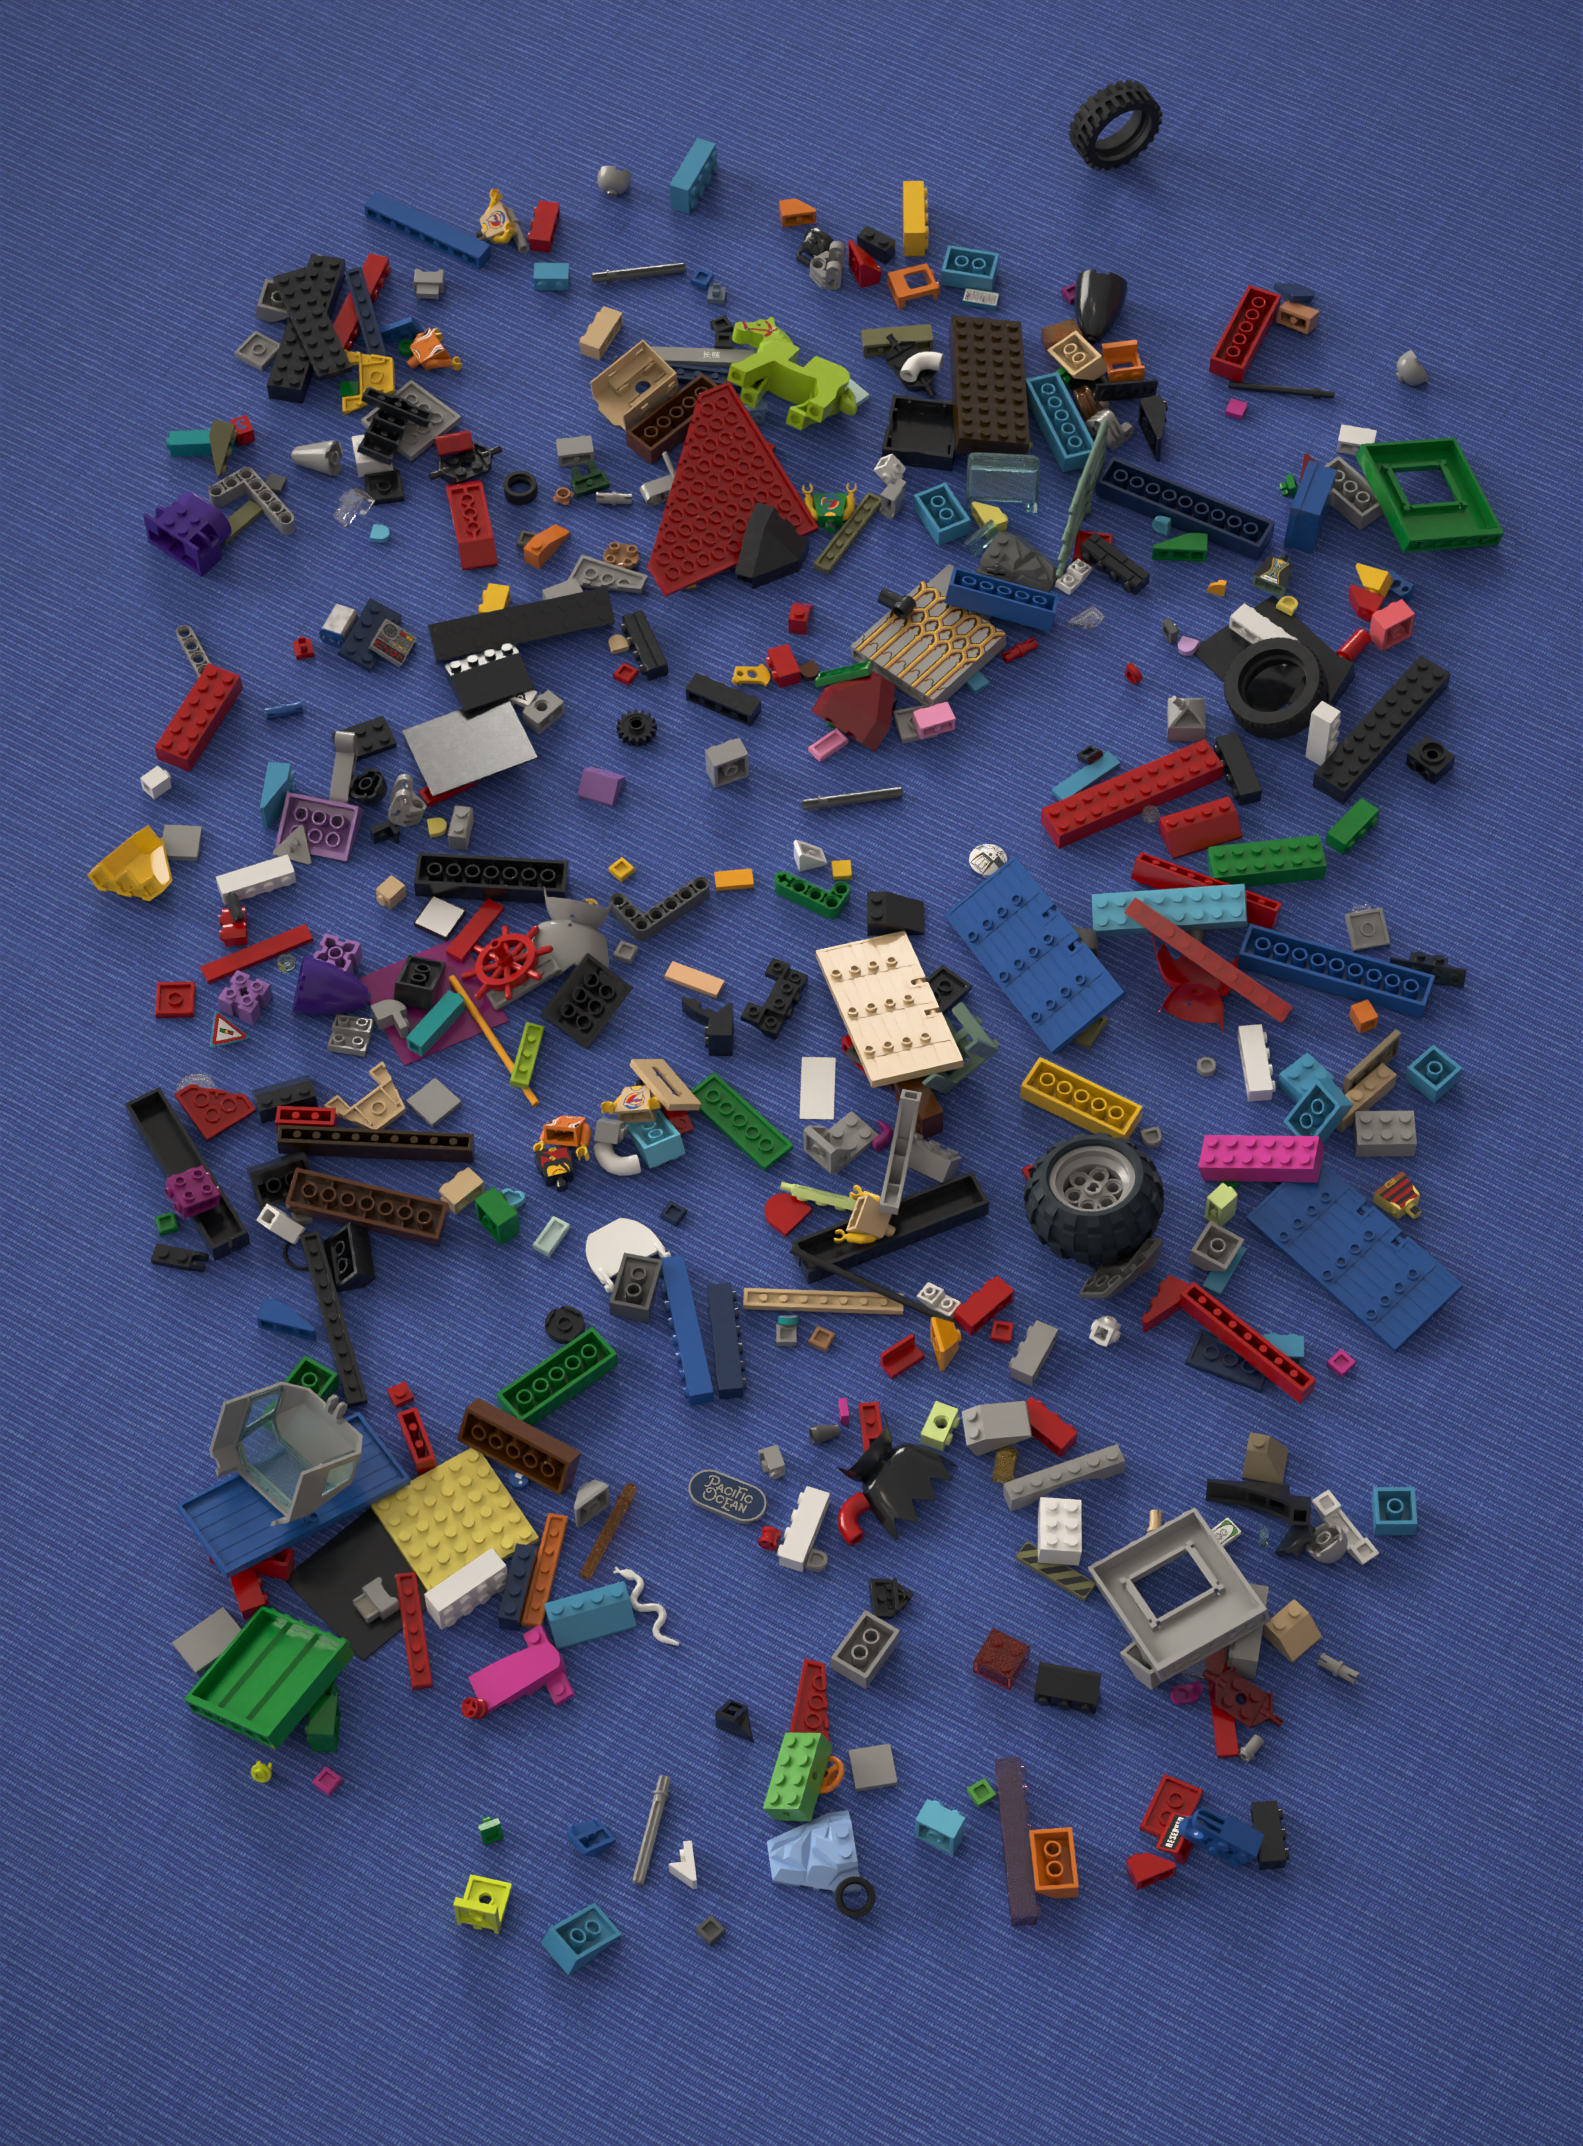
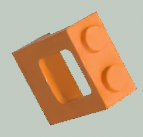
(900, 289)
(1123, 353)

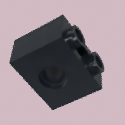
(1430, 759)

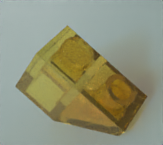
(1005, 1464)

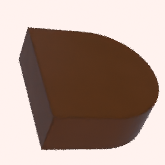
(809, 671)

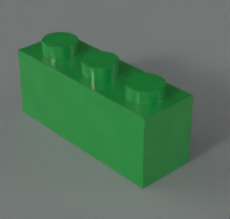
(1352, 826)

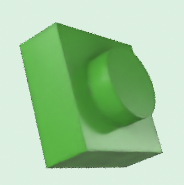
(981, 1793)

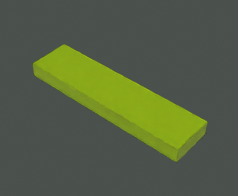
(526, 1056)

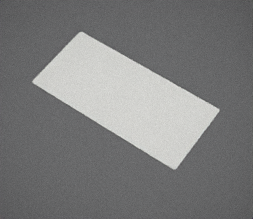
(817, 1088)

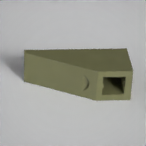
(221, 438)

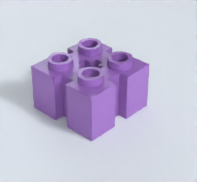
(341, 954)
(245, 997)

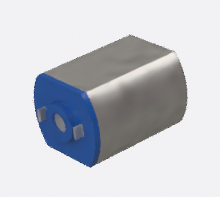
(338, 625)

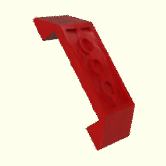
(472, 525)

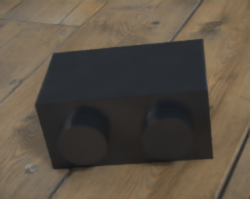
(876, 244)

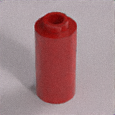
(1354, 645)

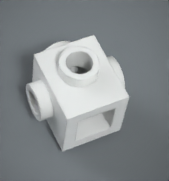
(889, 469)
(1101, 1335)

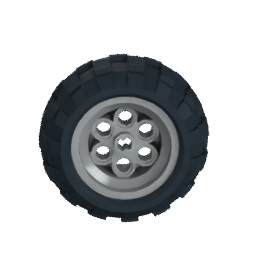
(1094, 1198)

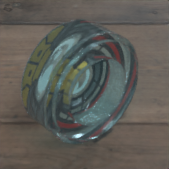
(286, 963)

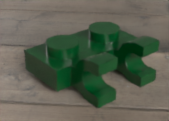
(590, 483)

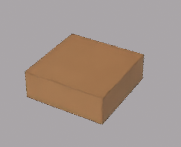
(821, 1339)

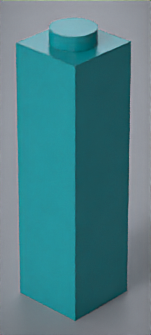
(190, 443)
(435, 1023)

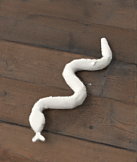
(630, 1575)

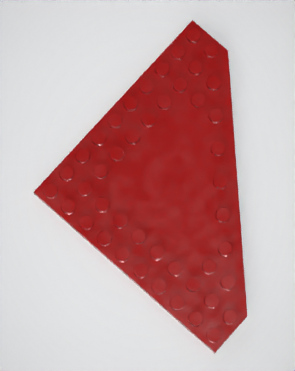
(715, 490)

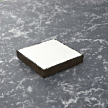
(439, 918)

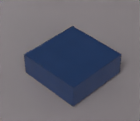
(673, 1213)

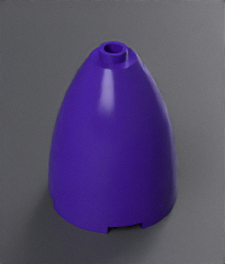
(327, 989)

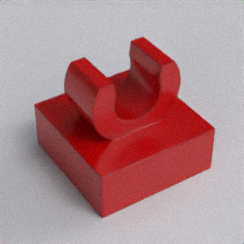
(303, 648)

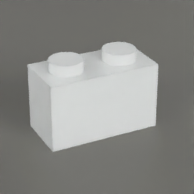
(1352, 438)

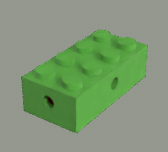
(797, 1777)

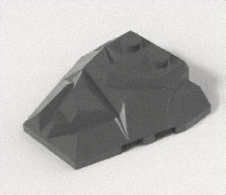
(1020, 560)
(1117, 1275)

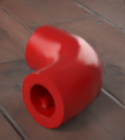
(848, 1518)

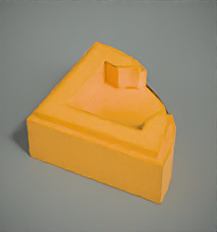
(1218, 588)

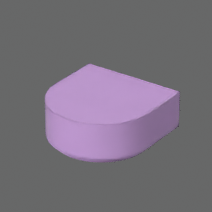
(1187, 646)

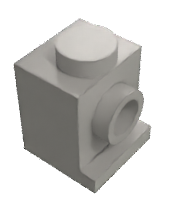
(772, 1461)

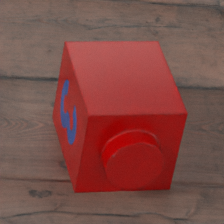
(245, 430)

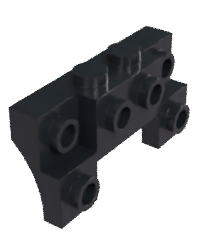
(780, 1002)

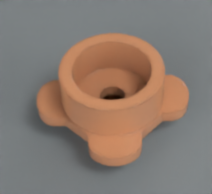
(563, 496)

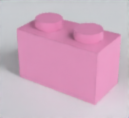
(933, 720)

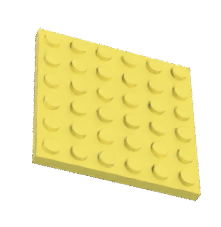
(453, 1518)

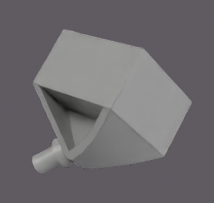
(1186, 719)

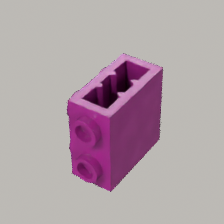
(192, 1192)

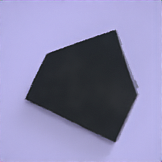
(1295, 1540)
(887, 1597)

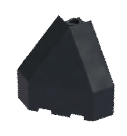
(770, 548)

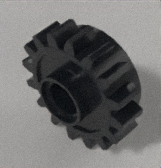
(636, 728)

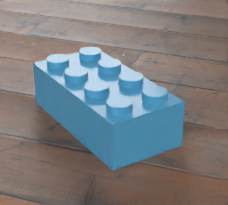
(693, 176)

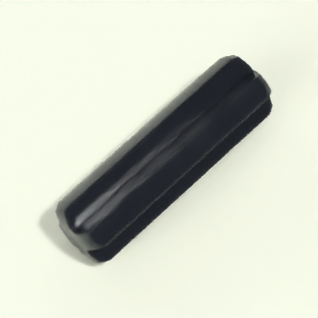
(235, 908)

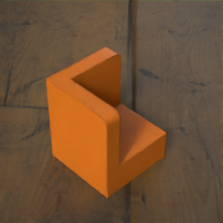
(1363, 1016)

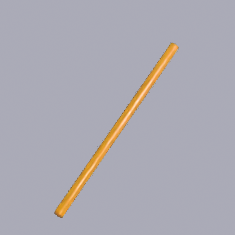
(489, 1034)

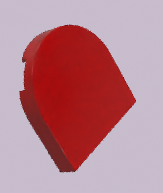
(785, 1212)

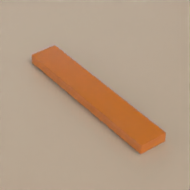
(544, 1570)

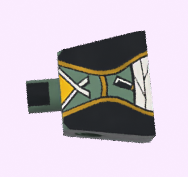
(1273, 575)

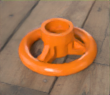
(831, 1779)

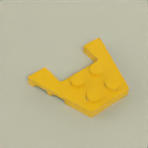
(373, 372)

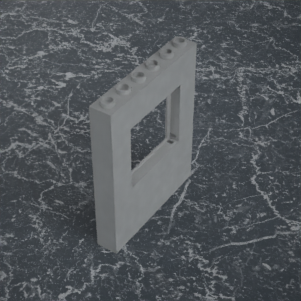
(1196, 1626)

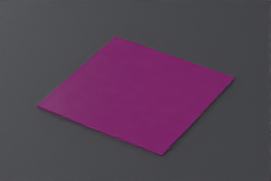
(382, 986)

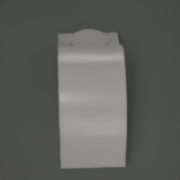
(391, 1013)

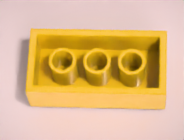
(915, 218)

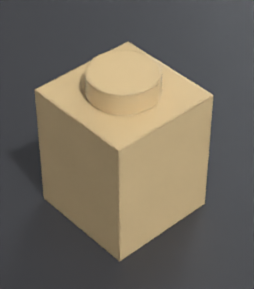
(390, 892)

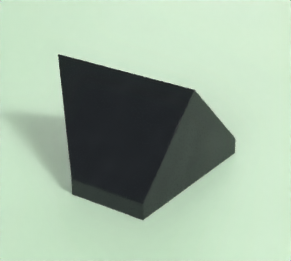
(734, 1719)

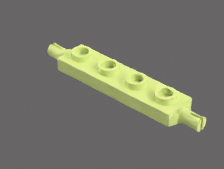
(821, 1197)

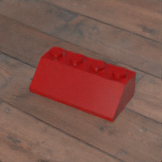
(1200, 827)

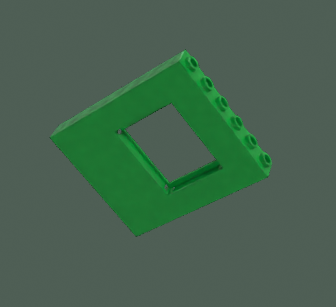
(1433, 525)

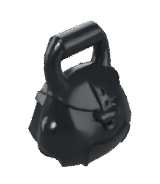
(815, 243)

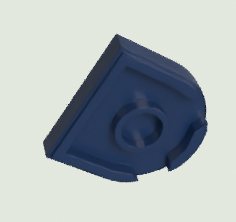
(1294, 292)

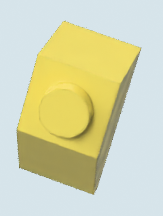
(983, 513)

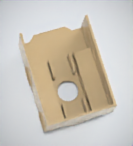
(617, 391)

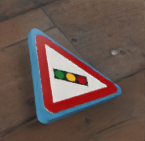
(225, 1032)

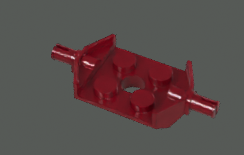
(1257, 1703)

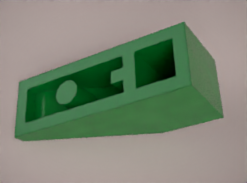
(1182, 548)

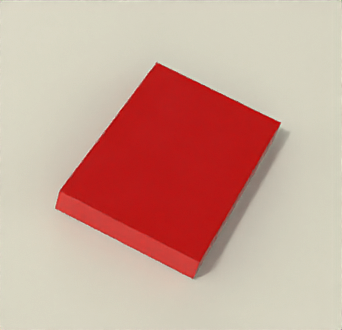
(1170, 1797)

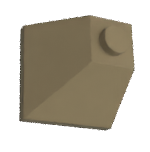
(1264, 1459)

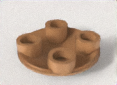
(621, 555)

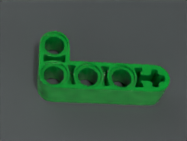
(828, 904)

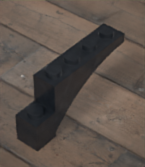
(1265, 1497)

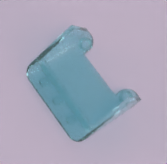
(1003, 479)

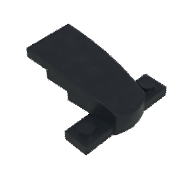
(389, 424)

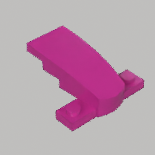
(524, 1673)

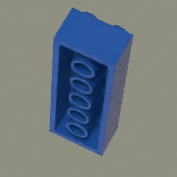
(1001, 599)

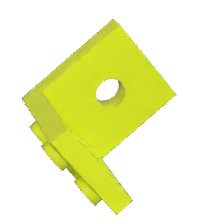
(482, 1915)

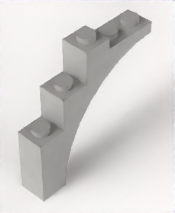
(900, 1152)

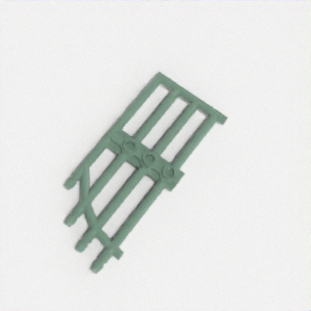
(1083, 496)

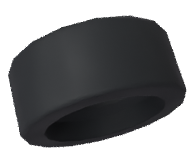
(520, 477)
(870, 1900)

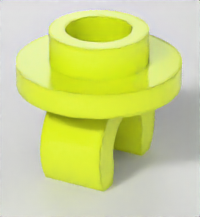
(261, 1772)

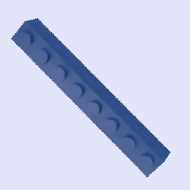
(427, 230)
(686, 1330)

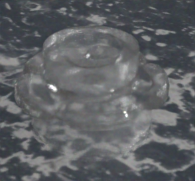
(1150, 810)

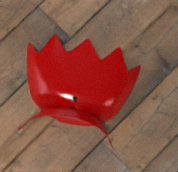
(1193, 985)

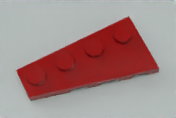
(811, 1701)

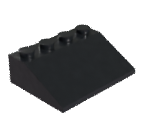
(488, 677)
(586, 1000)

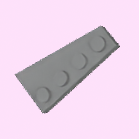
(600, 574)

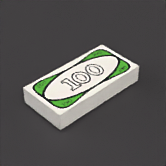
(1226, 1532)

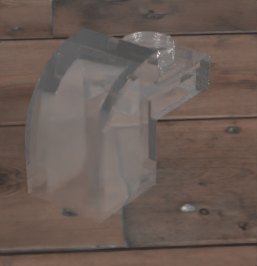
(352, 502)

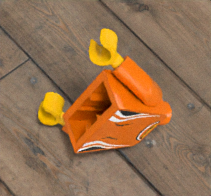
(431, 352)
(567, 1132)

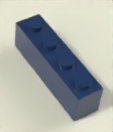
(517, 1587)

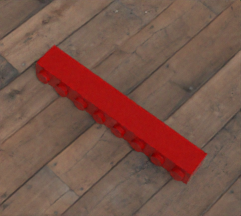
(347, 324)
(1167, 875)
(1247, 1342)

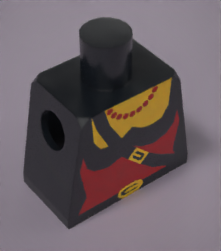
(555, 1166)

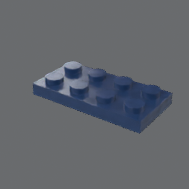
(357, 644)

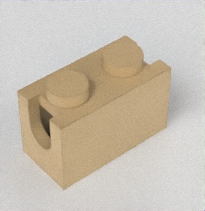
(462, 1190)

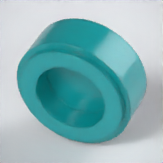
(788, 1320)

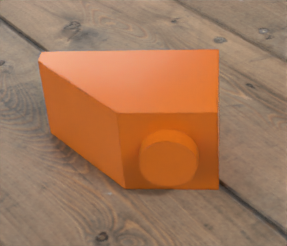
(796, 213)

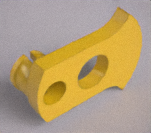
(761, 672)

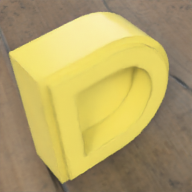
(1288, 605)
(436, 827)

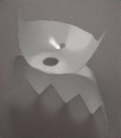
(573, 940)

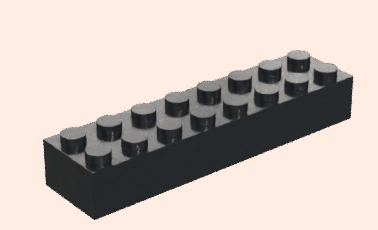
(490, 877)

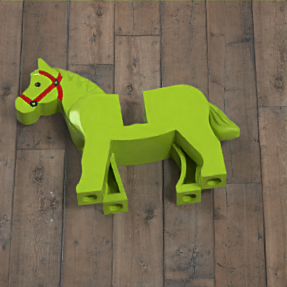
(817, 387)

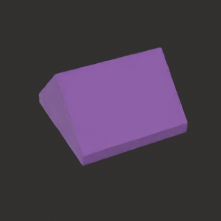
(600, 786)

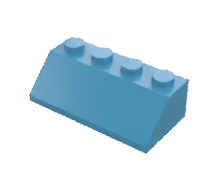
(590, 1615)

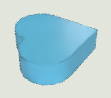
(514, 1198)

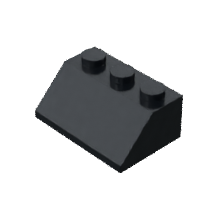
(293, 1092)
(273, 1178)
(350, 1257)
(1067, 1688)

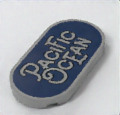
(727, 1496)

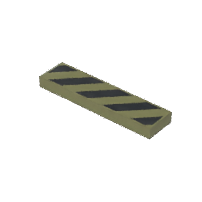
(1057, 1573)

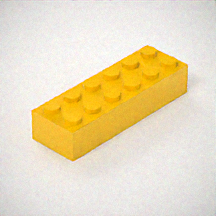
(1080, 1100)

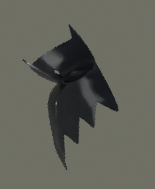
(894, 1486)

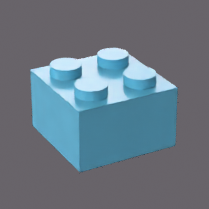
(940, 1826)

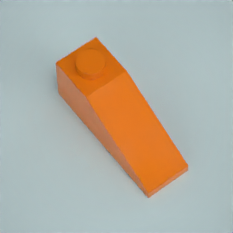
(544, 544)

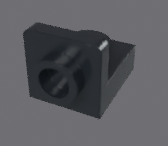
(384, 831)

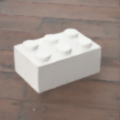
(1059, 1531)

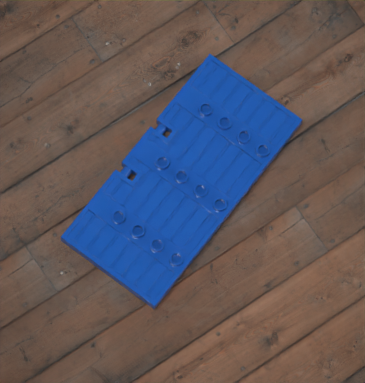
(1032, 956)
(1355, 1255)
(236, 1519)

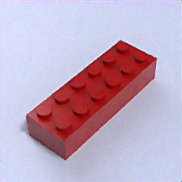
(1245, 333)
(198, 717)

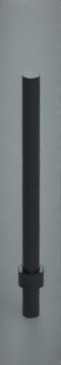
(1316, 393)

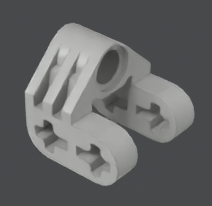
(823, 267)
(1116, 434)
(406, 801)

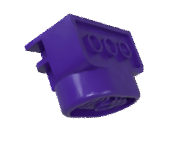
(189, 532)

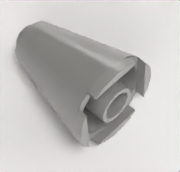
(320, 456)

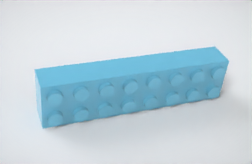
(1185, 907)

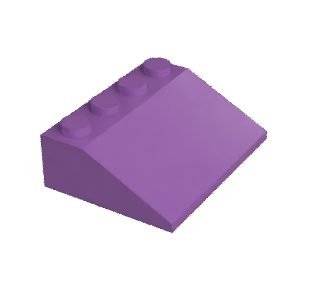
(328, 824)

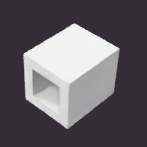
(156, 782)

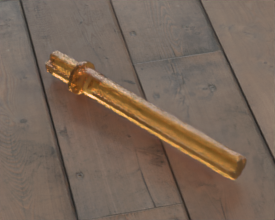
(608, 1530)

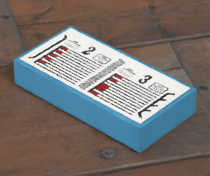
(980, 298)

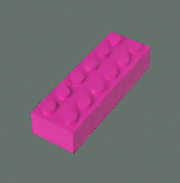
(1261, 1158)

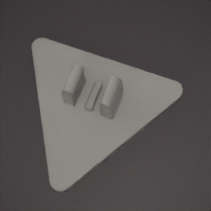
(295, 846)

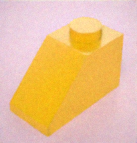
(1374, 579)

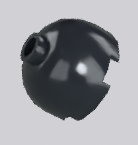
(368, 787)

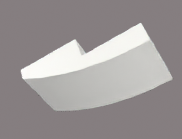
(1075, 575)
(935, 1299)

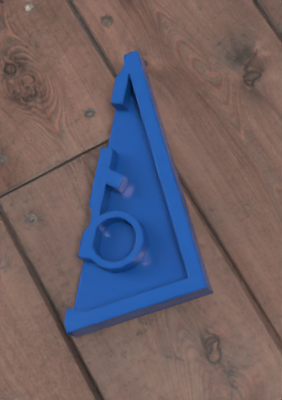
(399, 331)

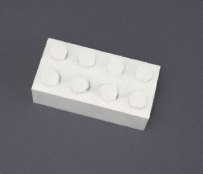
(466, 1589)

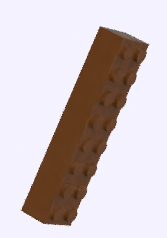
(367, 1206)

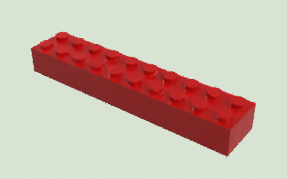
(1131, 793)

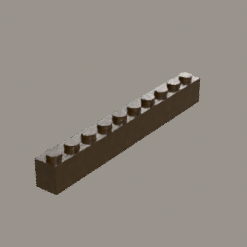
(376, 1143)

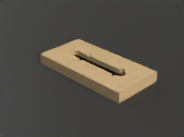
(645, 1070)

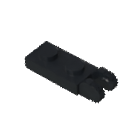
(178, 1258)

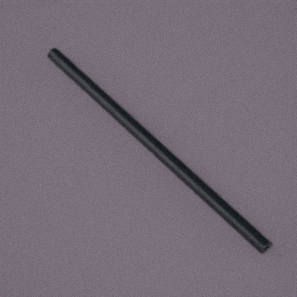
(868, 1284)

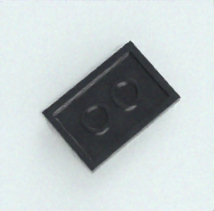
(372, 737)

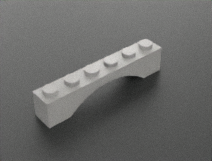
(1095, 1465)

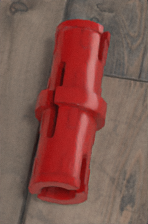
(1019, 650)

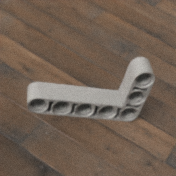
(248, 482)

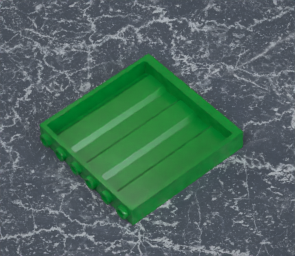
(269, 1676)

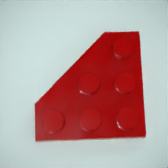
(213, 1109)

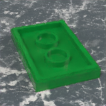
(844, 673)

